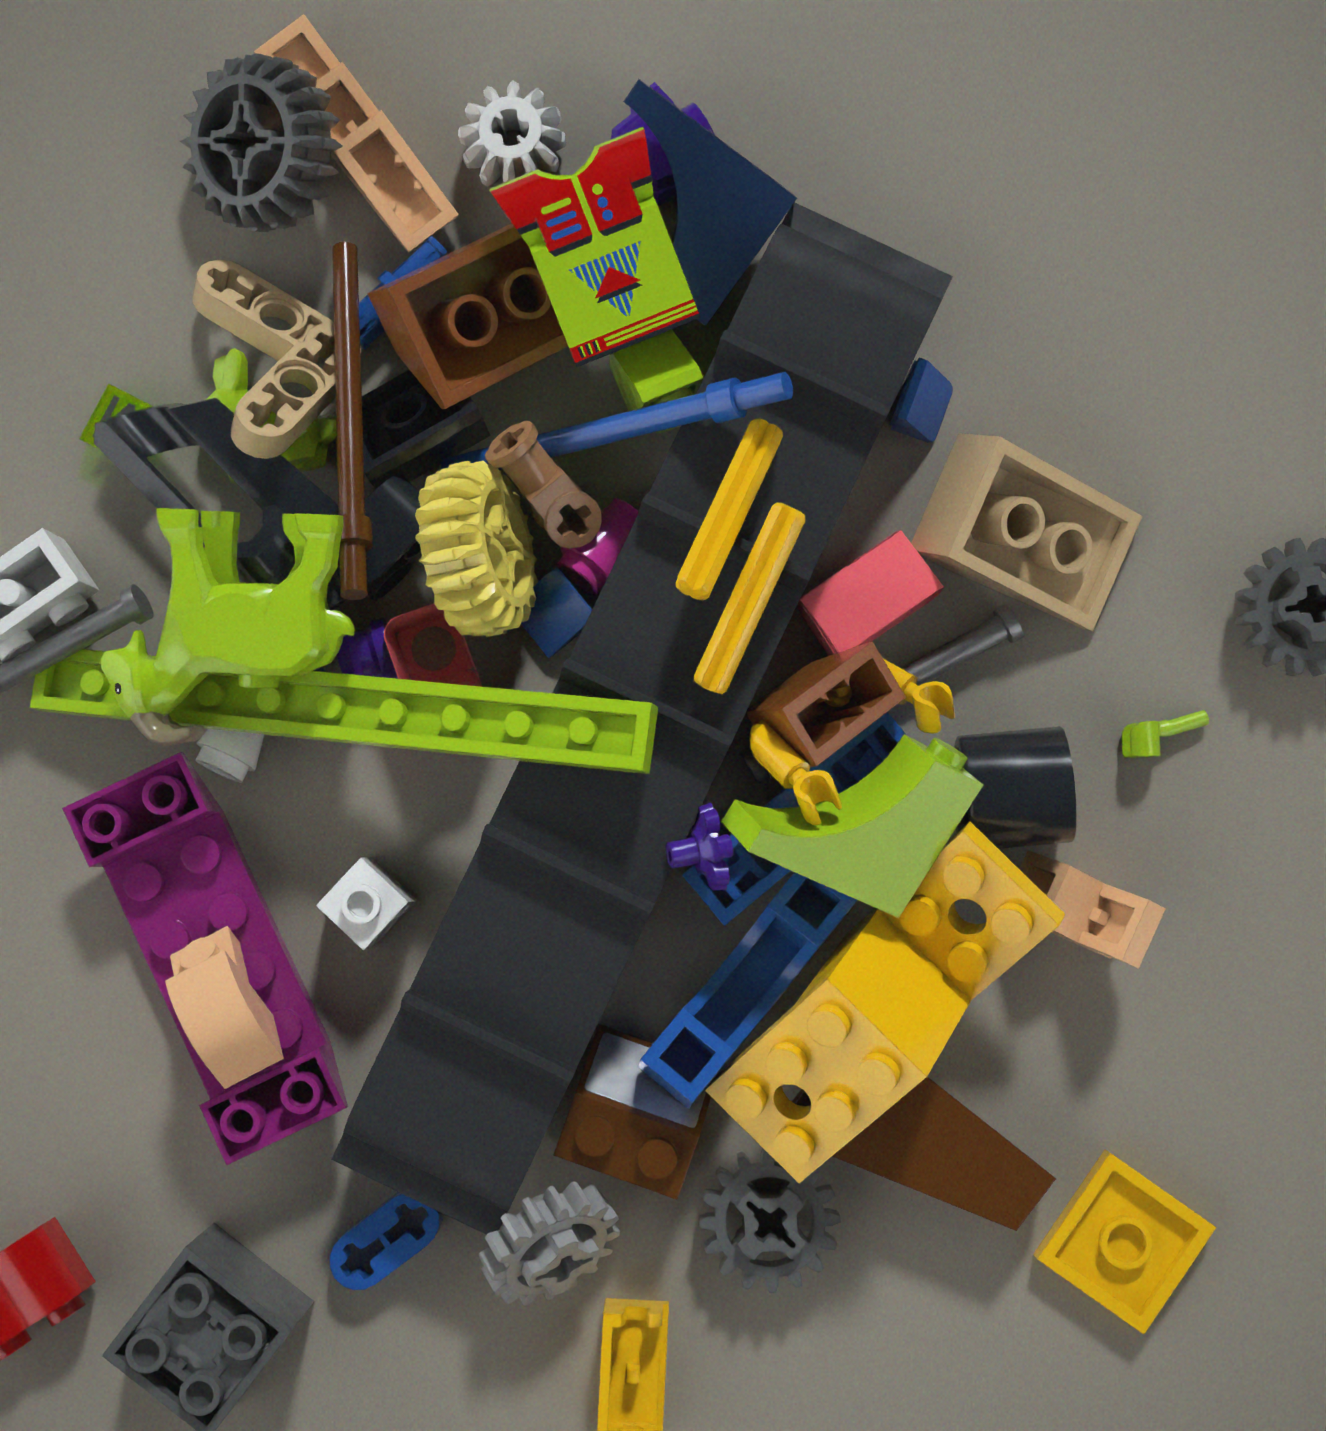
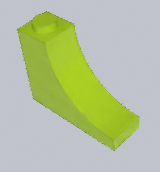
(882, 835)

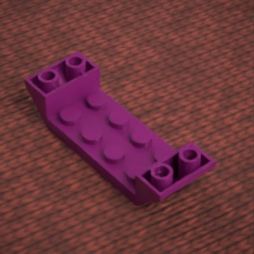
(181, 881)

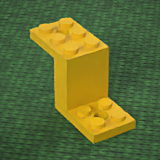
(884, 1006)

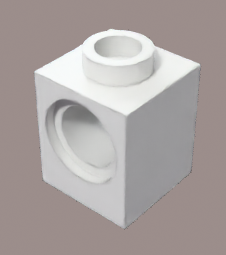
(366, 902)

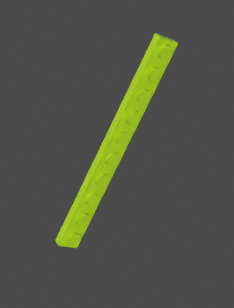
(387, 714)

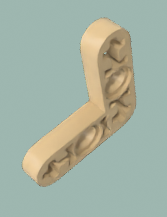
(224, 296)

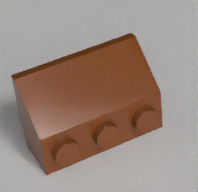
(470, 317)

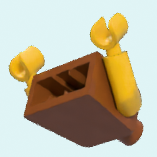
(828, 707)

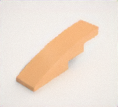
(372, 148)

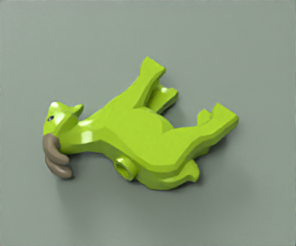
(229, 623)

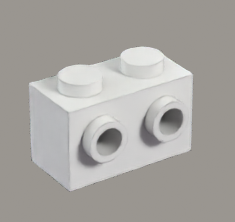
(39, 587)

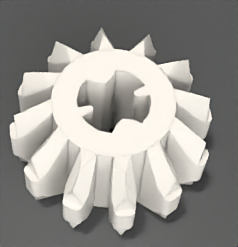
(489, 128)

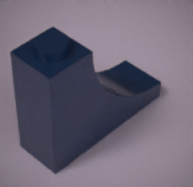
(722, 200)

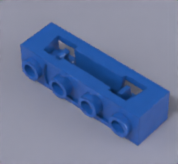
(755, 875)

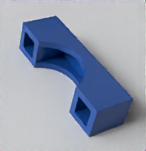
(744, 987)

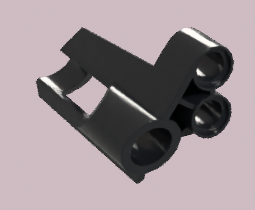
(270, 483)

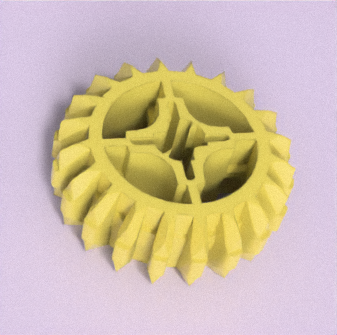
(476, 549)

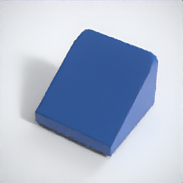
(922, 402)
(557, 613)

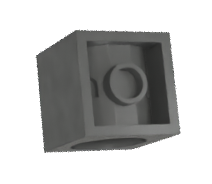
(208, 1328)

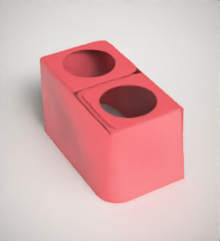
(869, 595)
(408, 627)

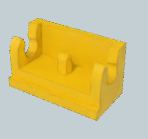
(633, 1365)

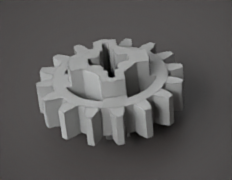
(549, 1243)

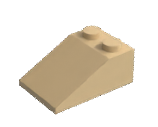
(1025, 529)

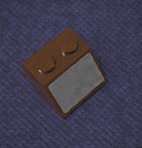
(629, 1122)

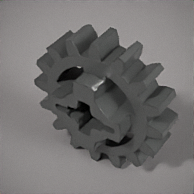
(1300, 582)
(749, 1241)

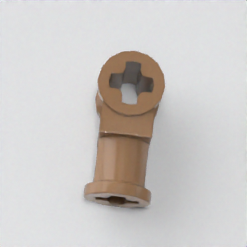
(545, 486)

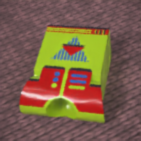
(602, 249)

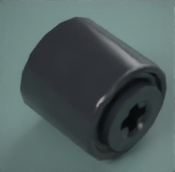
(1025, 788)

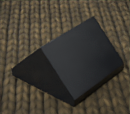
(411, 432)

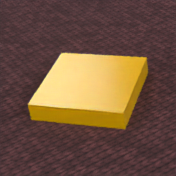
(1124, 1241)

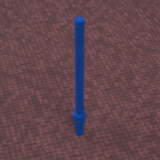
(721, 402)

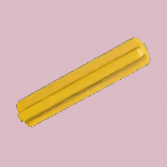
(729, 509)
(749, 598)

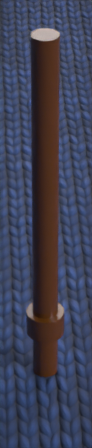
(357, 527)

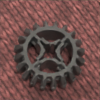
(246, 107)

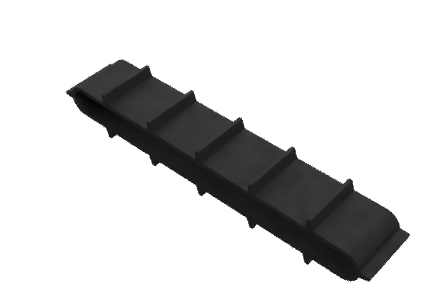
(583, 850)

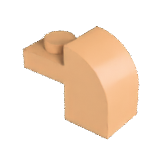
(1095, 913)
(221, 1009)

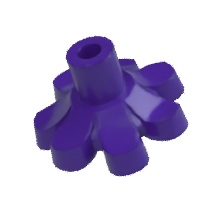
(704, 849)

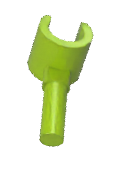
(1143, 738)

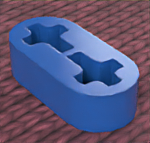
(395, 1250)

